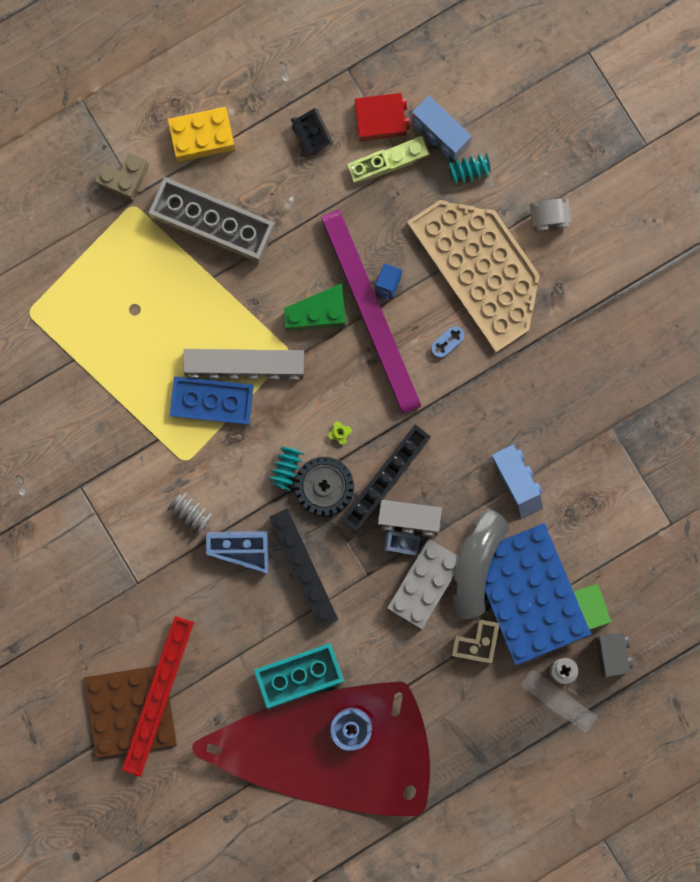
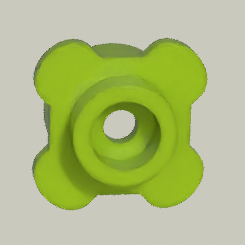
(345, 432)

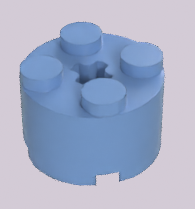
(354, 740)

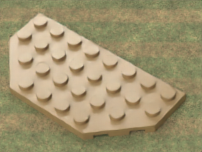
(481, 267)

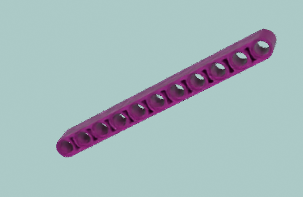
(371, 311)

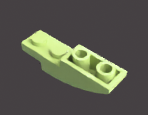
(388, 160)

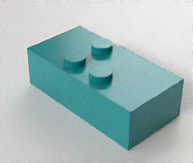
(298, 676)

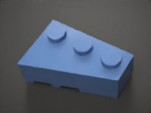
(518, 480)
(242, 547)

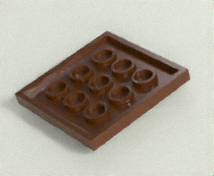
(115, 709)

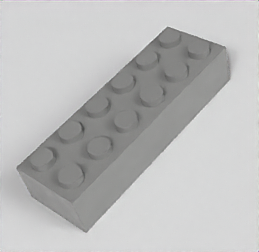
(211, 220)

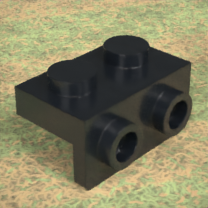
(311, 132)

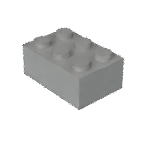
(409, 518)

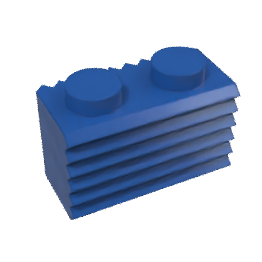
(388, 281)

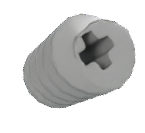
(190, 512)
(571, 674)

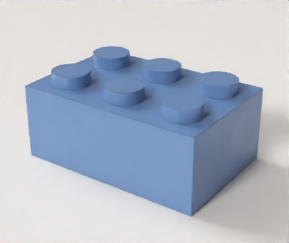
(440, 129)

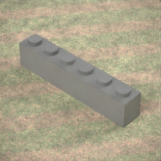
(244, 363)

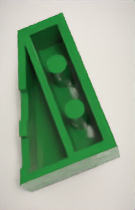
(317, 311)

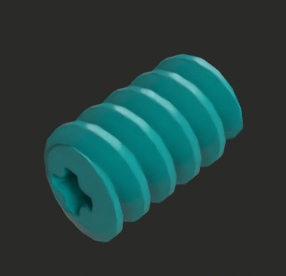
(470, 168)
(285, 467)

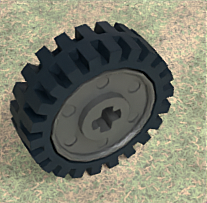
(311, 495)

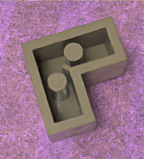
(123, 182)
(480, 648)

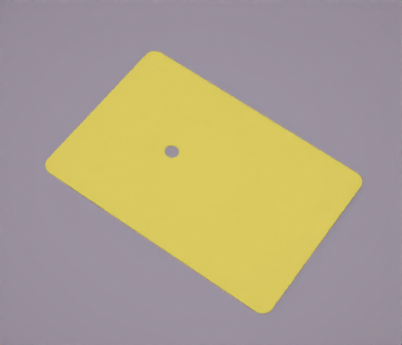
(143, 352)

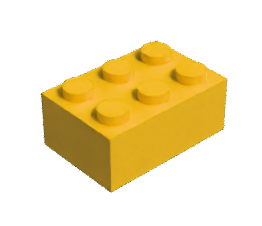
(201, 134)

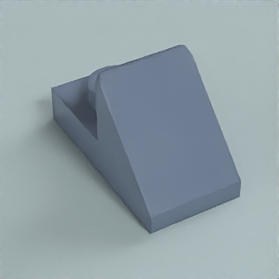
(402, 543)

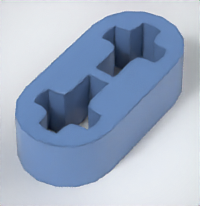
(450, 345)

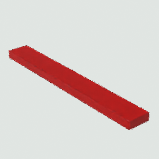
(157, 696)

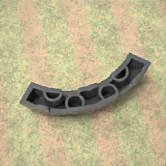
(475, 563)

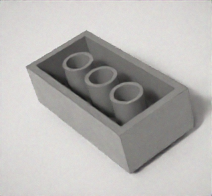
(424, 584)

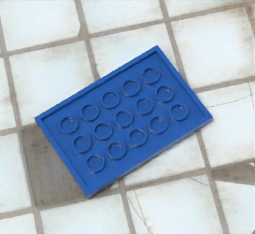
(533, 596)

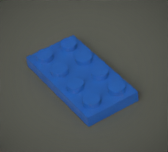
(211, 400)

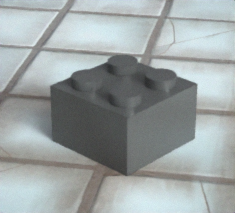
(613, 654)

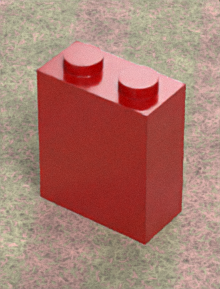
(381, 116)

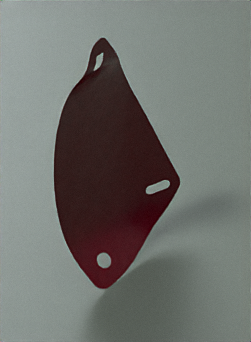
(292, 751)

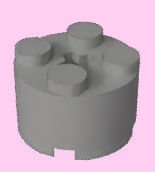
(550, 213)

